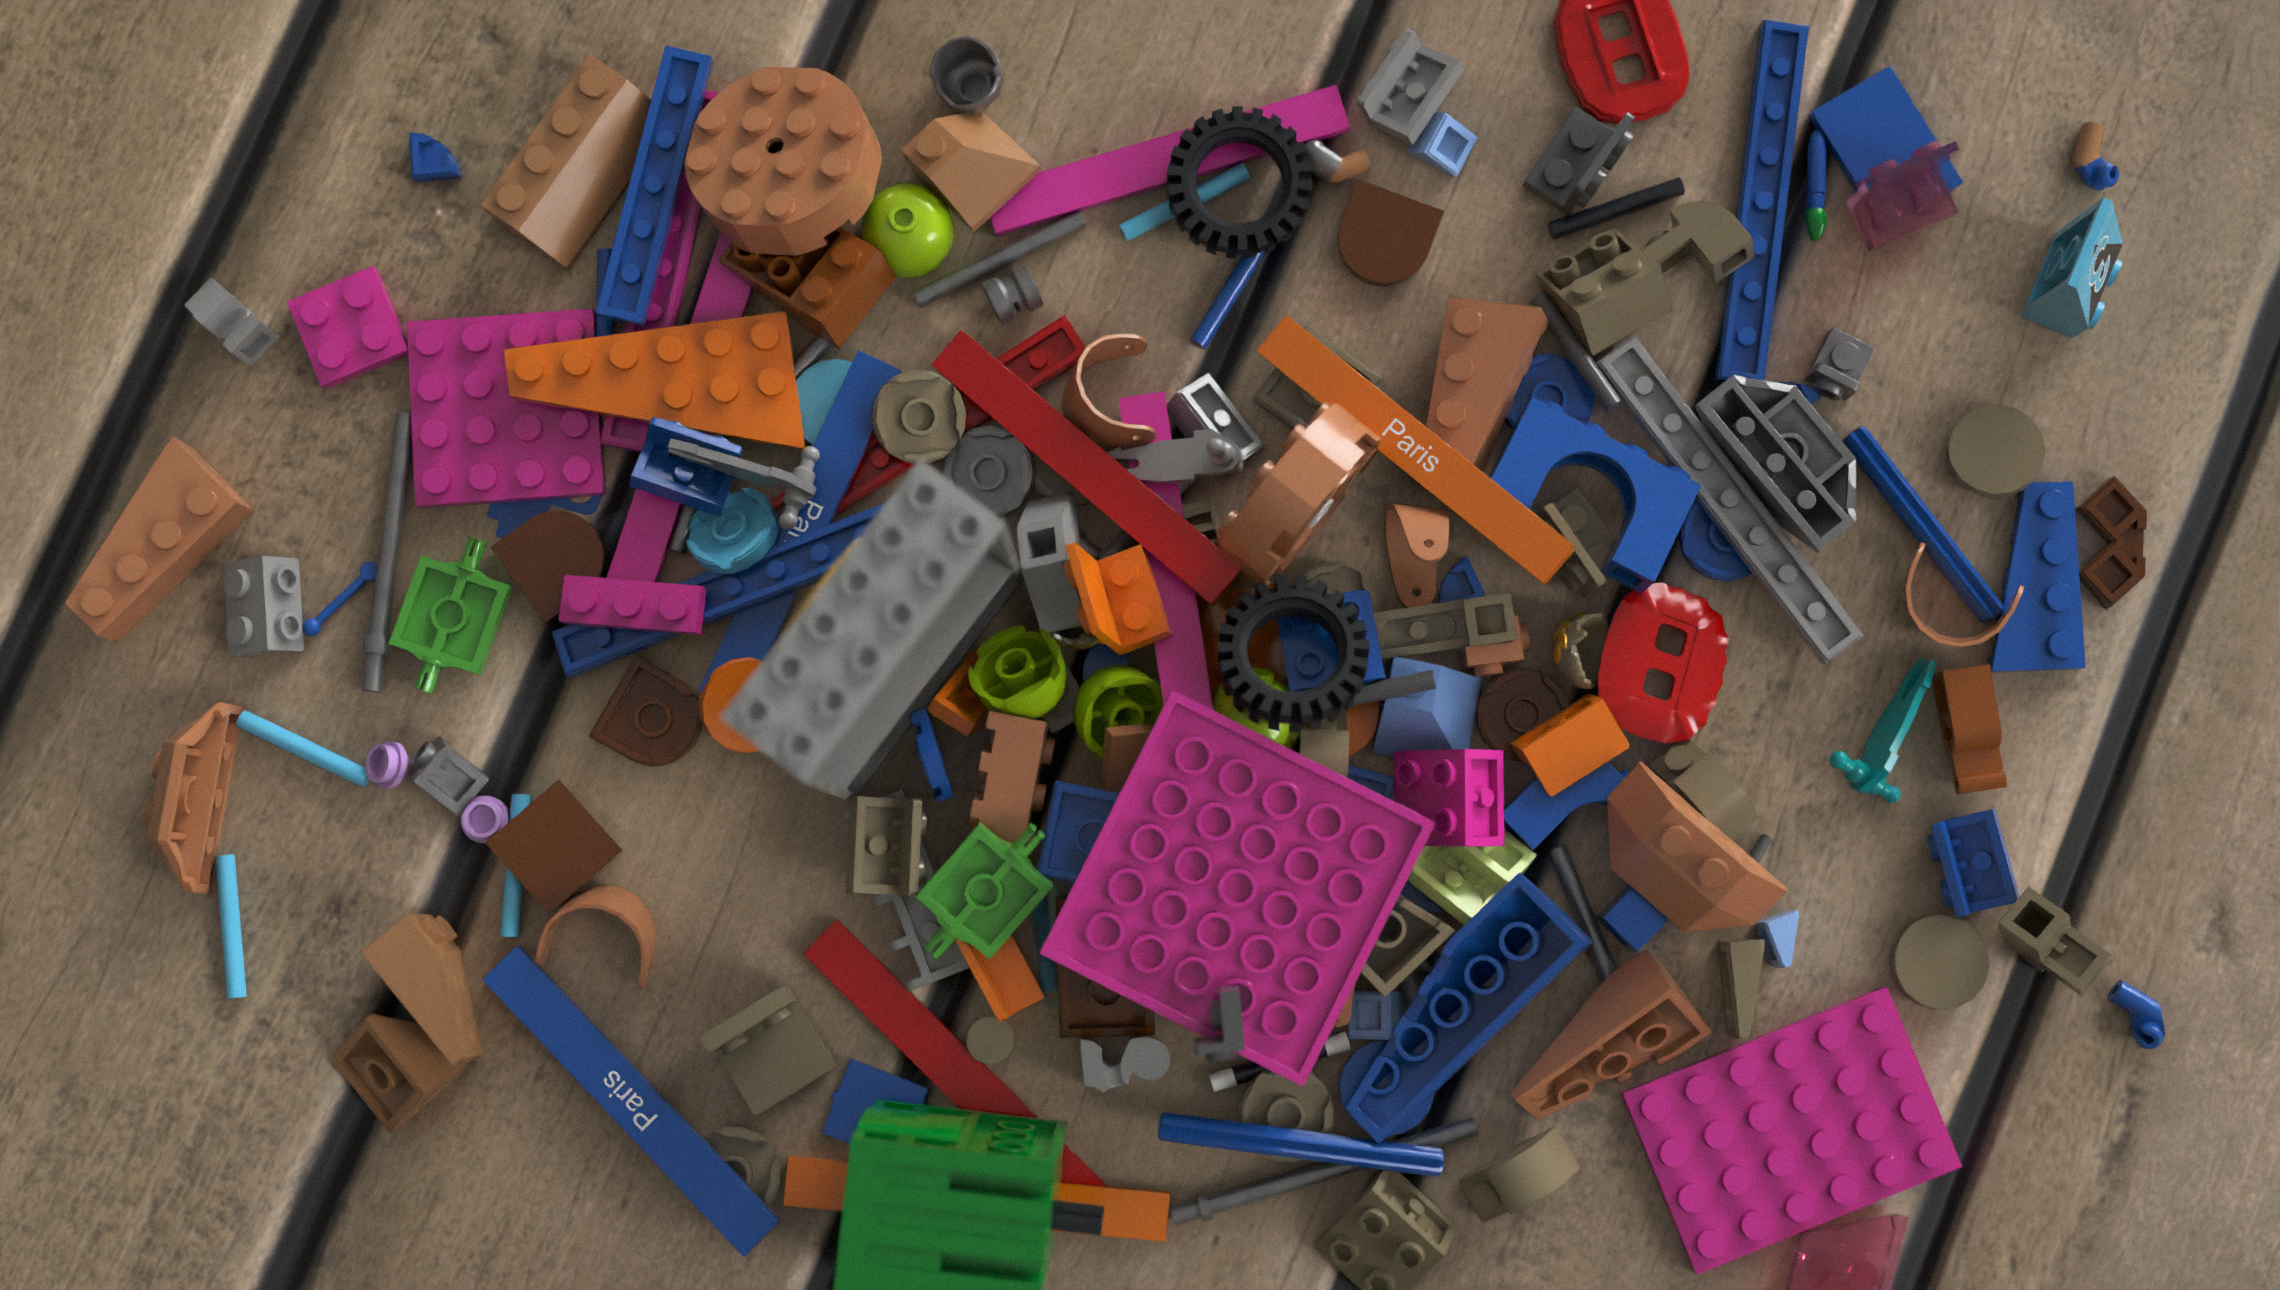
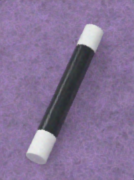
(1247, 1071)

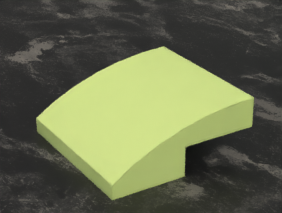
(1468, 876)

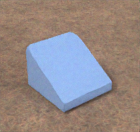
(1444, 144)
(1779, 937)
(1375, 1015)

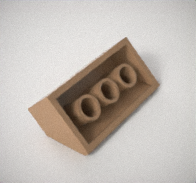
(572, 164)

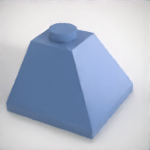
(1428, 718)

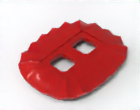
(1589, 57)
(1632, 651)

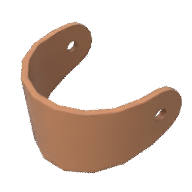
(1080, 410)
(1414, 544)
(1949, 640)
(619, 903)

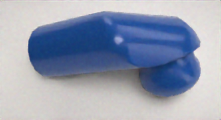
(2143, 1012)

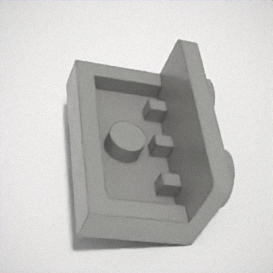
(1408, 88)
(263, 606)

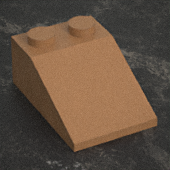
(431, 982)

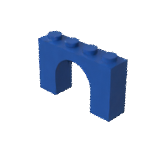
(1651, 494)
(1534, 815)

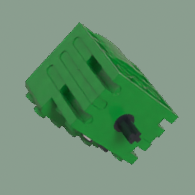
(954, 1200)

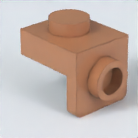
(1489, 658)

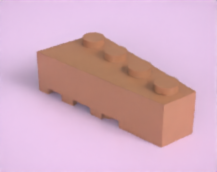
(157, 541)
(1011, 775)

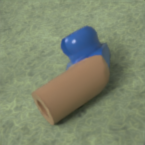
(2087, 160)

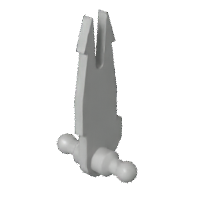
(1183, 458)
(796, 485)

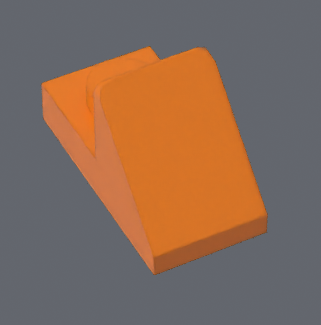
(958, 703)

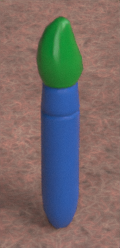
(1816, 185)

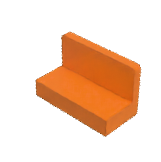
(1571, 743)
(1005, 978)

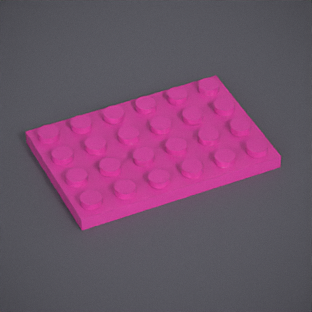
(1790, 1130)

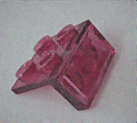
(1903, 196)

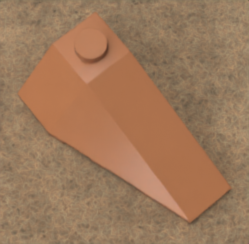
(1625, 1023)

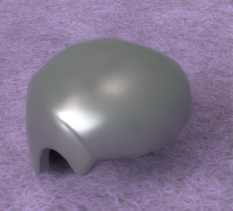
(966, 74)

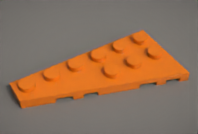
(707, 375)

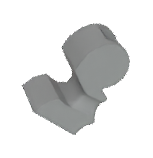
(231, 322)
(1143, 1056)

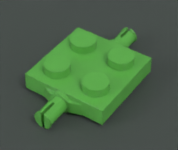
(451, 615)
(984, 890)

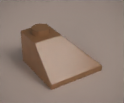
(970, 165)
(394, 1068)

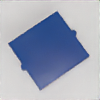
(861, 1089)

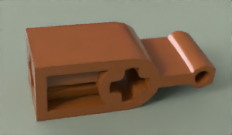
(1970, 727)

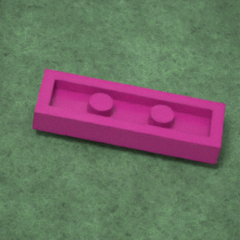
(632, 605)

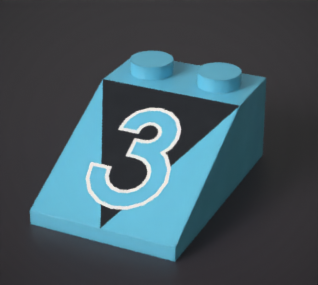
(2076, 272)

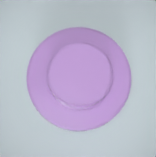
(387, 764)
(484, 818)

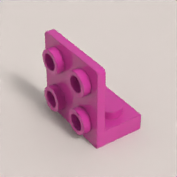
(1457, 791)

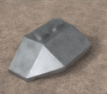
(1785, 456)

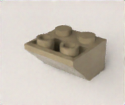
(1605, 289)

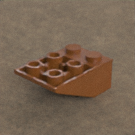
(819, 289)

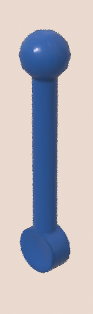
(312, 626)

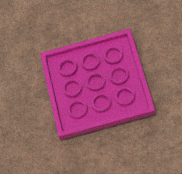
(476, 439)

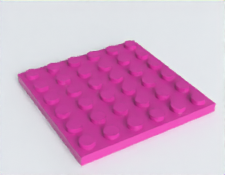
(1242, 873)

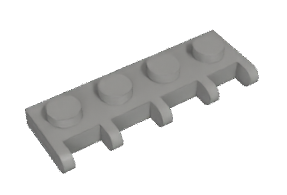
(920, 926)

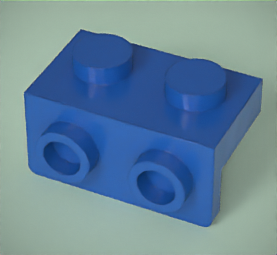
(678, 478)
(1973, 862)

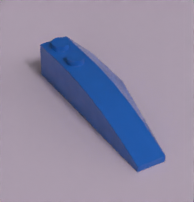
(1467, 999)

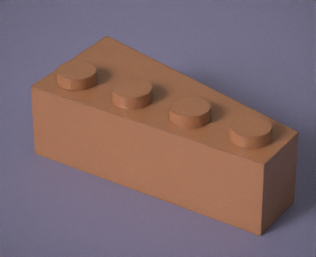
(1479, 370)

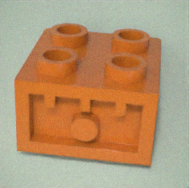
(1118, 598)

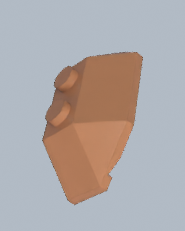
(192, 795)
(1683, 858)

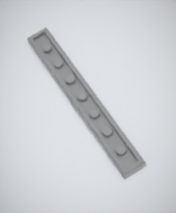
(1729, 501)

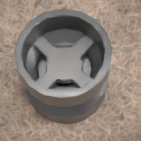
(1012, 294)

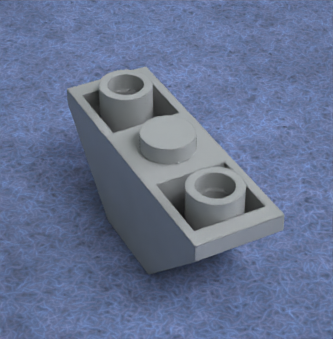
(1042, 537)

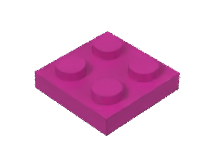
(349, 327)

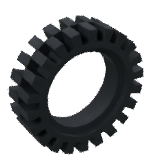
(1256, 131)
(1300, 602)

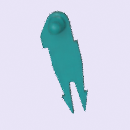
(1880, 756)

